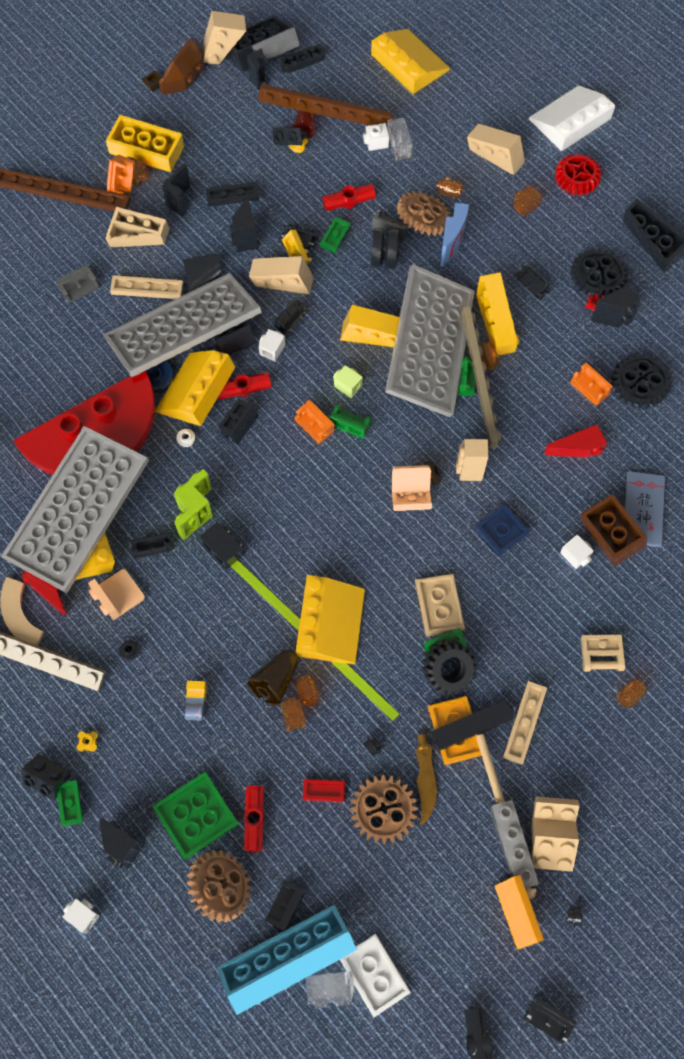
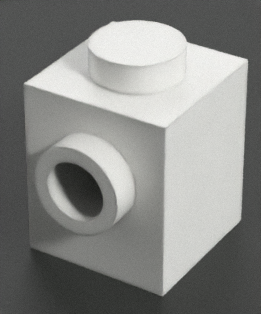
(376, 137)
(271, 344)
(577, 552)
(80, 915)

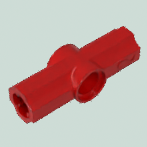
(349, 197)
(254, 383)
(254, 805)

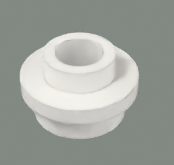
(185, 442)

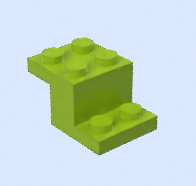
(193, 504)

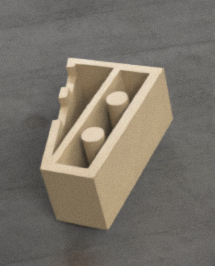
(221, 35)
(497, 147)
(136, 229)
(282, 274)
(472, 459)

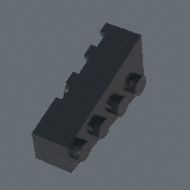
(655, 234)

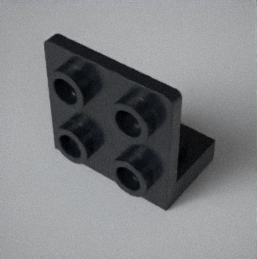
(174, 188)

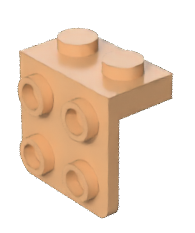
(411, 488)
(116, 594)

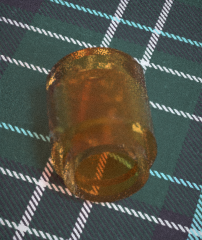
(449, 188)
(489, 356)
(307, 691)
(631, 693)

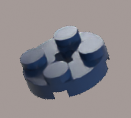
(165, 377)

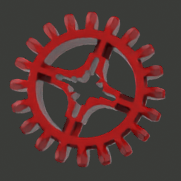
(578, 174)

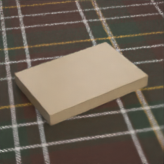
(439, 604)

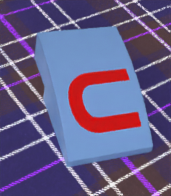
(454, 232)

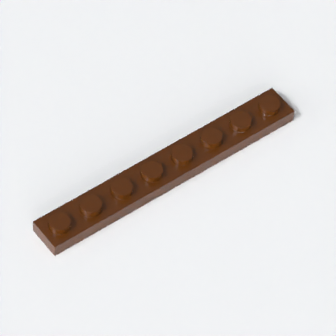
(322, 105)
(63, 190)

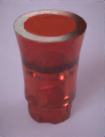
(306, 122)

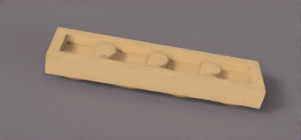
(146, 287)
(525, 722)

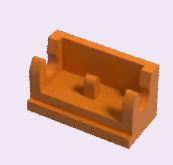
(120, 175)
(591, 384)
(314, 422)

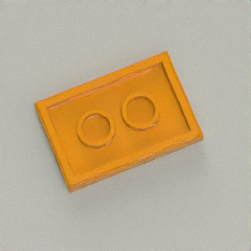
(446, 713)
(519, 912)

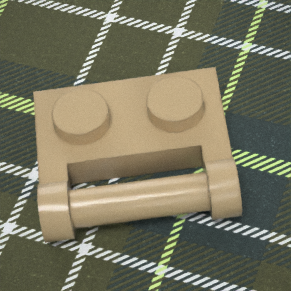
(602, 646)

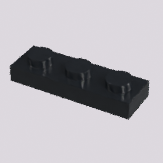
(232, 194)

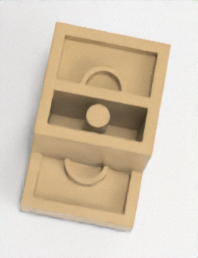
(554, 833)

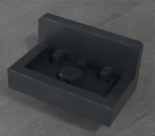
(44, 776)

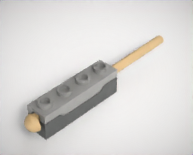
(509, 829)

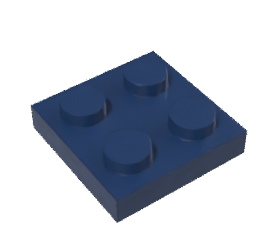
(502, 530)

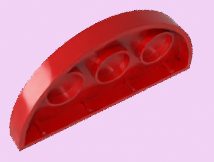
(119, 413)

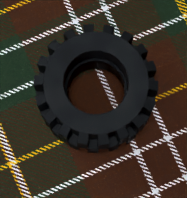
(463, 672)

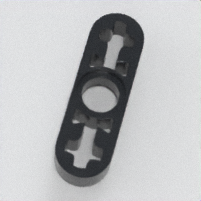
(317, 55)

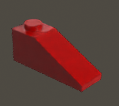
(580, 444)
(46, 591)

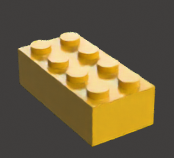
(145, 142)

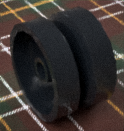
(384, 248)

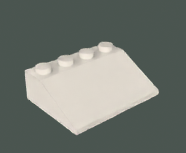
(573, 116)

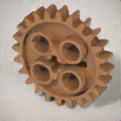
(423, 212)
(389, 827)
(219, 886)

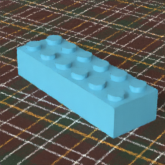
(285, 959)

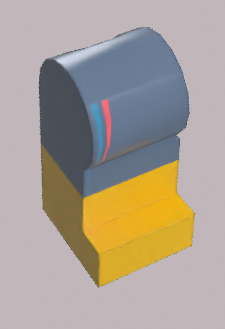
(195, 700)

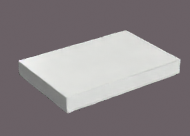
(375, 975)

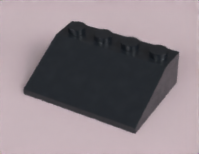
(270, 35)

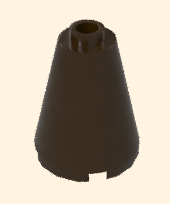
(274, 677)

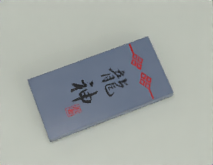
(645, 504)

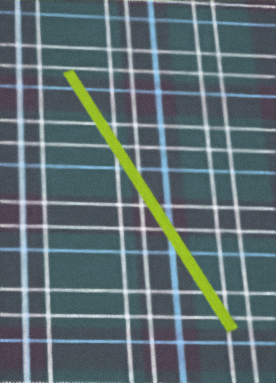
(295, 621)

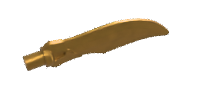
(426, 778)

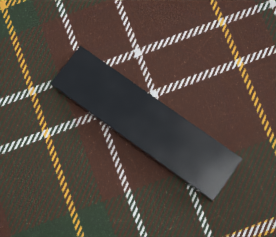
(472, 725)

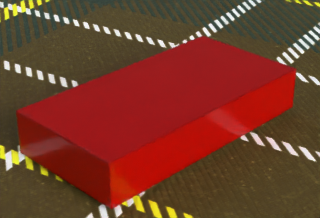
(323, 790)

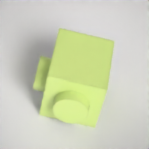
(348, 381)

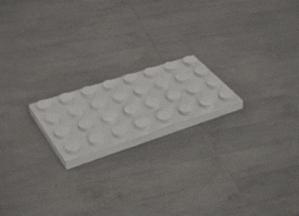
(181, 324)
(429, 341)
(75, 509)

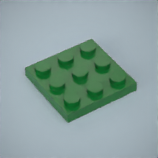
(195, 816)

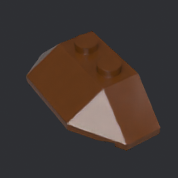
(183, 68)

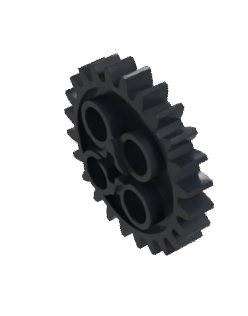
(598, 272)
(652, 392)

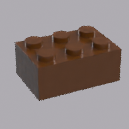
(613, 530)

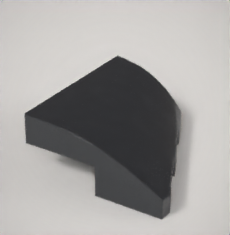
(201, 270)

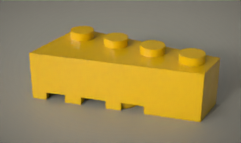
(496, 313)
(369, 327)

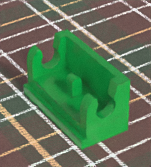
(350, 422)

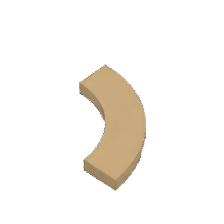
(13, 614)

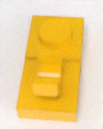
(294, 246)

